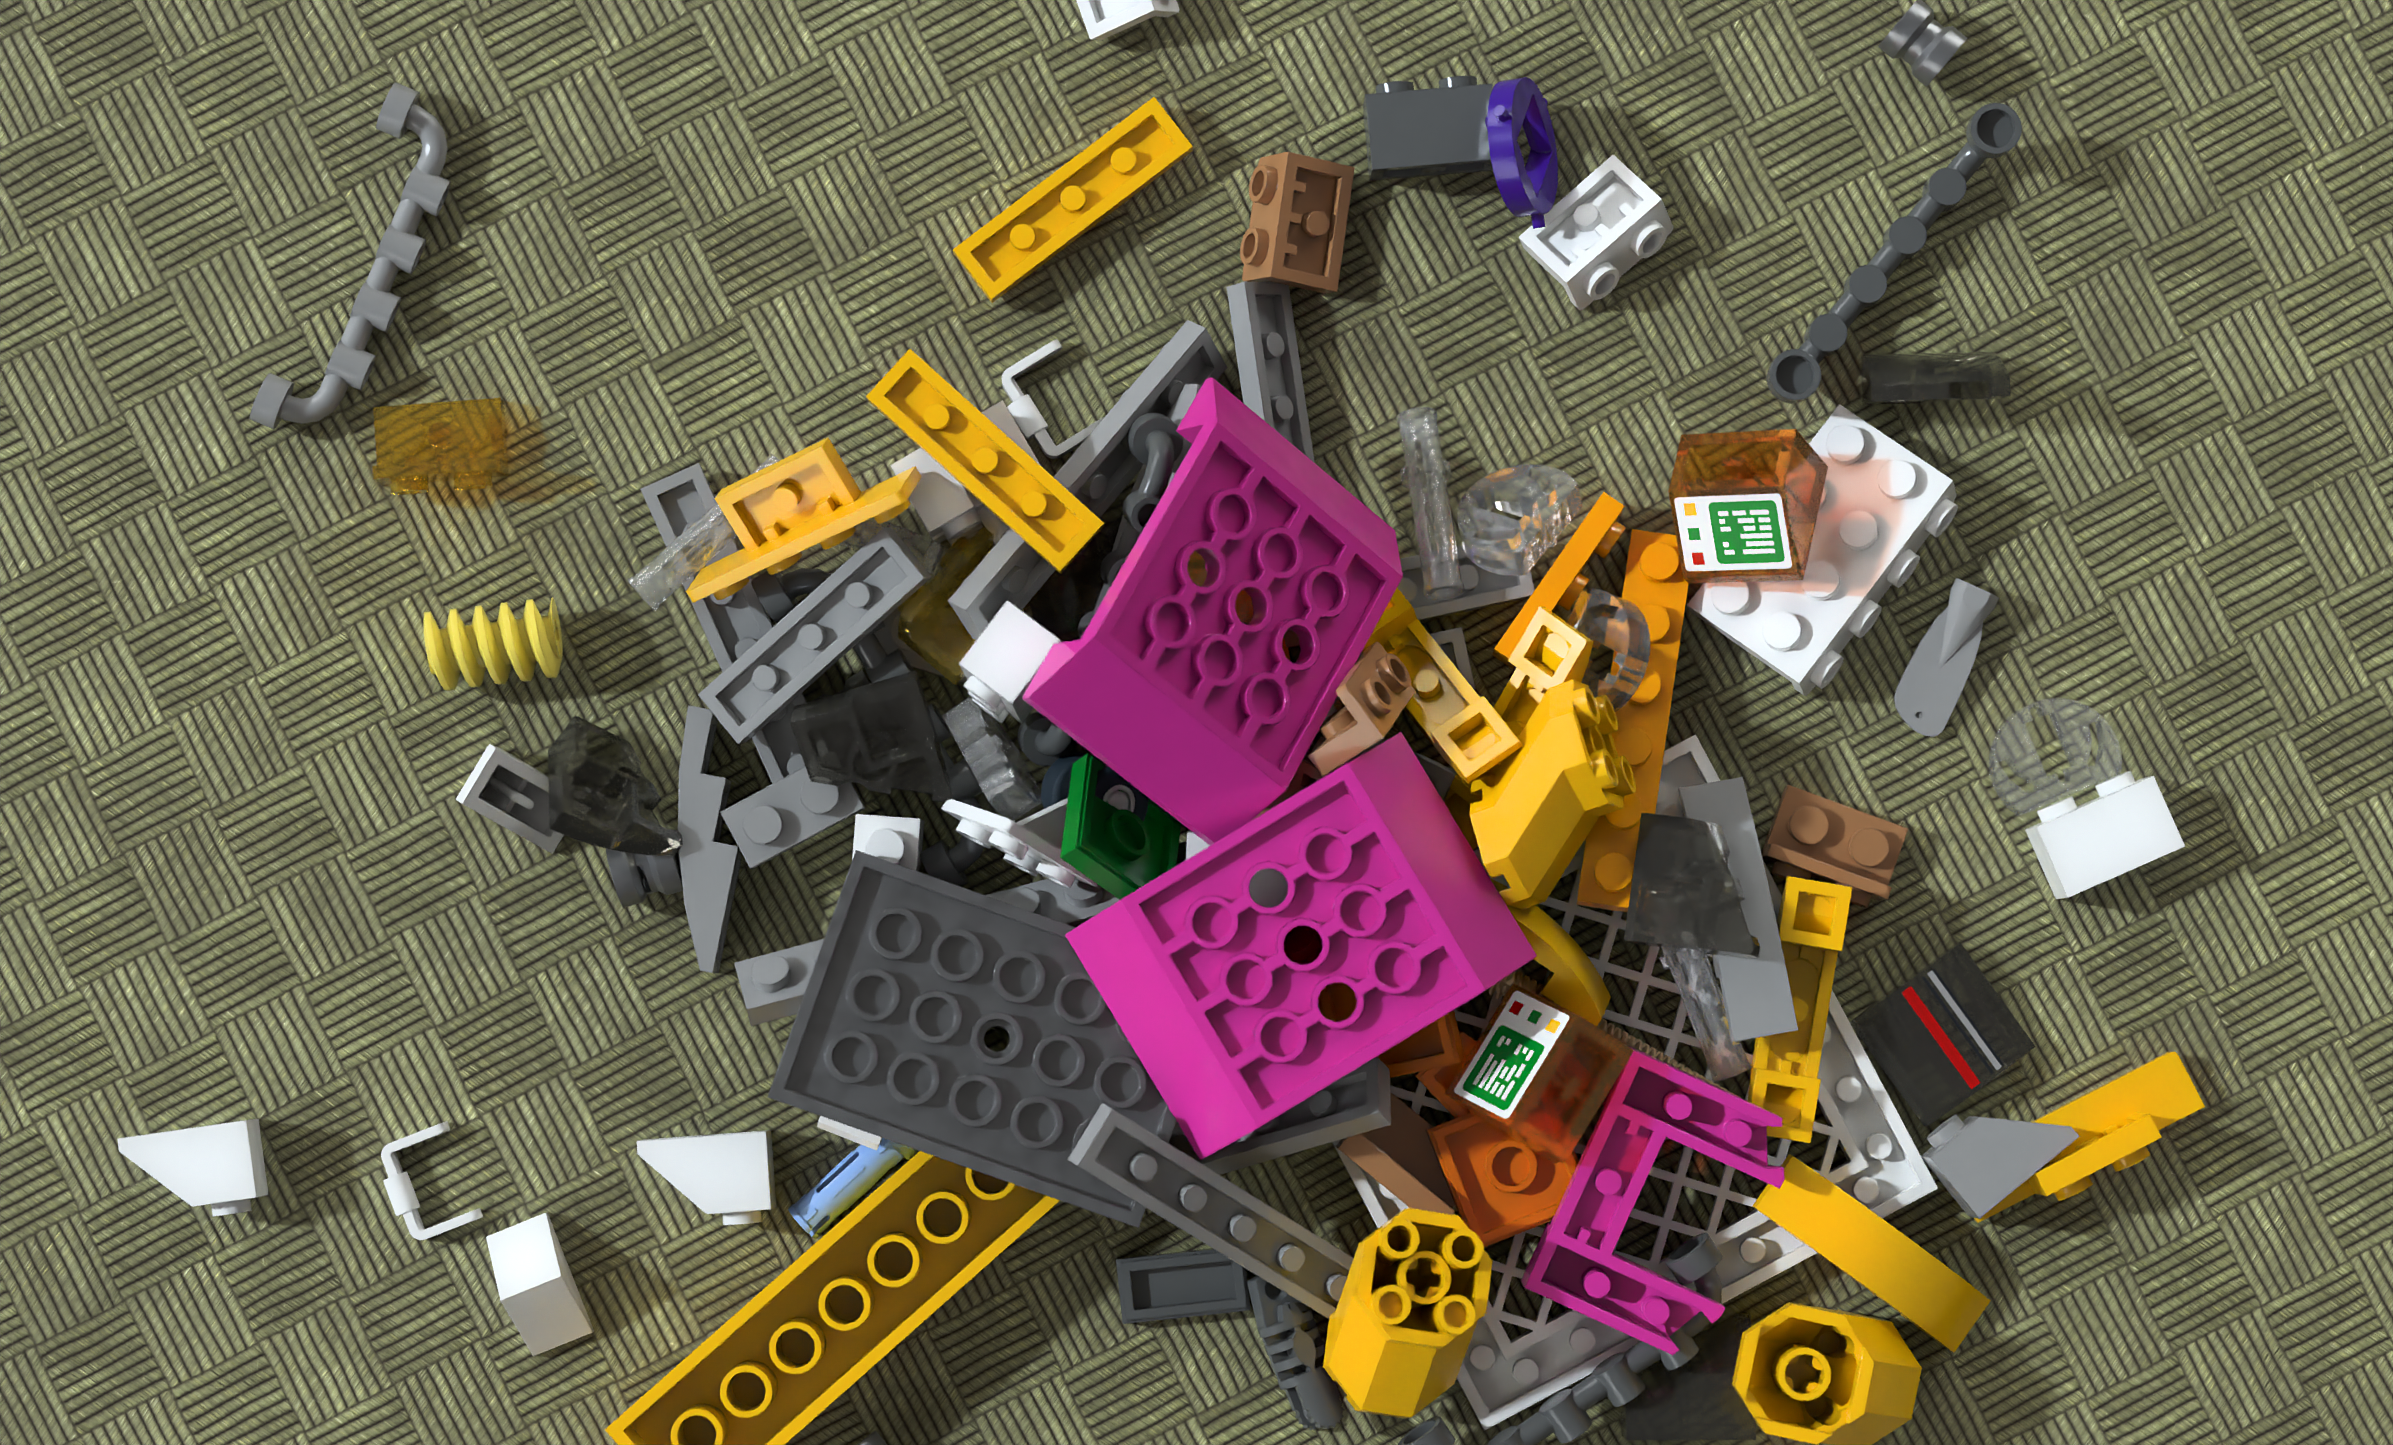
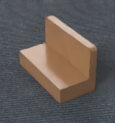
(1402, 1160)

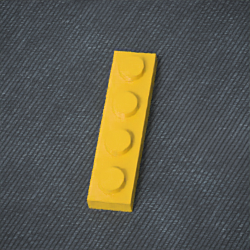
(1073, 199)
(985, 461)

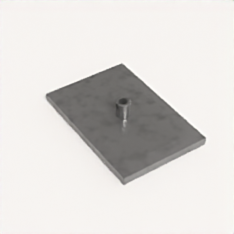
(901, 1024)

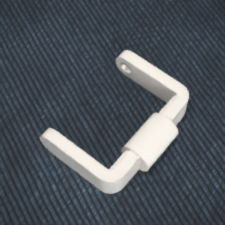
(1026, 412)
(402, 1192)

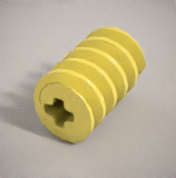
(494, 645)

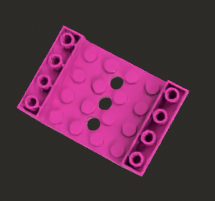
(1168, 673)
(1205, 971)

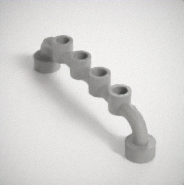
(374, 304)

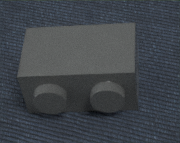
(1427, 129)

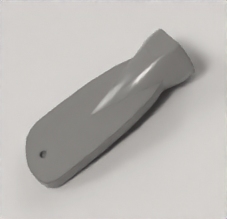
(1943, 660)

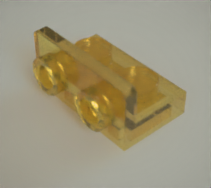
(440, 443)

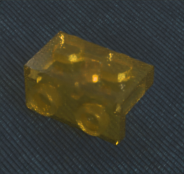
(928, 619)

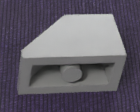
(1991, 1157)

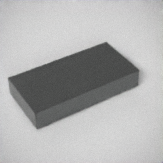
(1180, 1285)

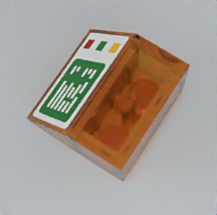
(1745, 505)
(1539, 1073)

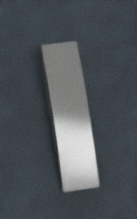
(706, 865)
(1752, 989)

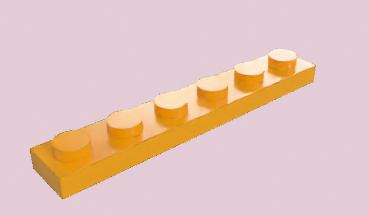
(1660, 592)

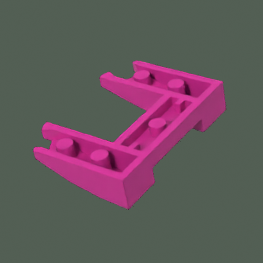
(1576, 1253)

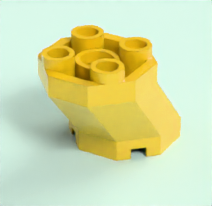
(1550, 792)
(1407, 1312)
(1826, 1376)

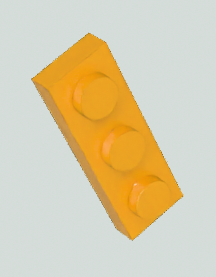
(1564, 579)

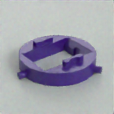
(1532, 187)

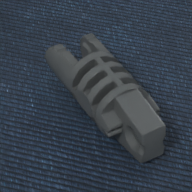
(1296, 1354)

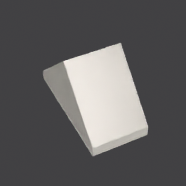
(511, 796)
(537, 1285)

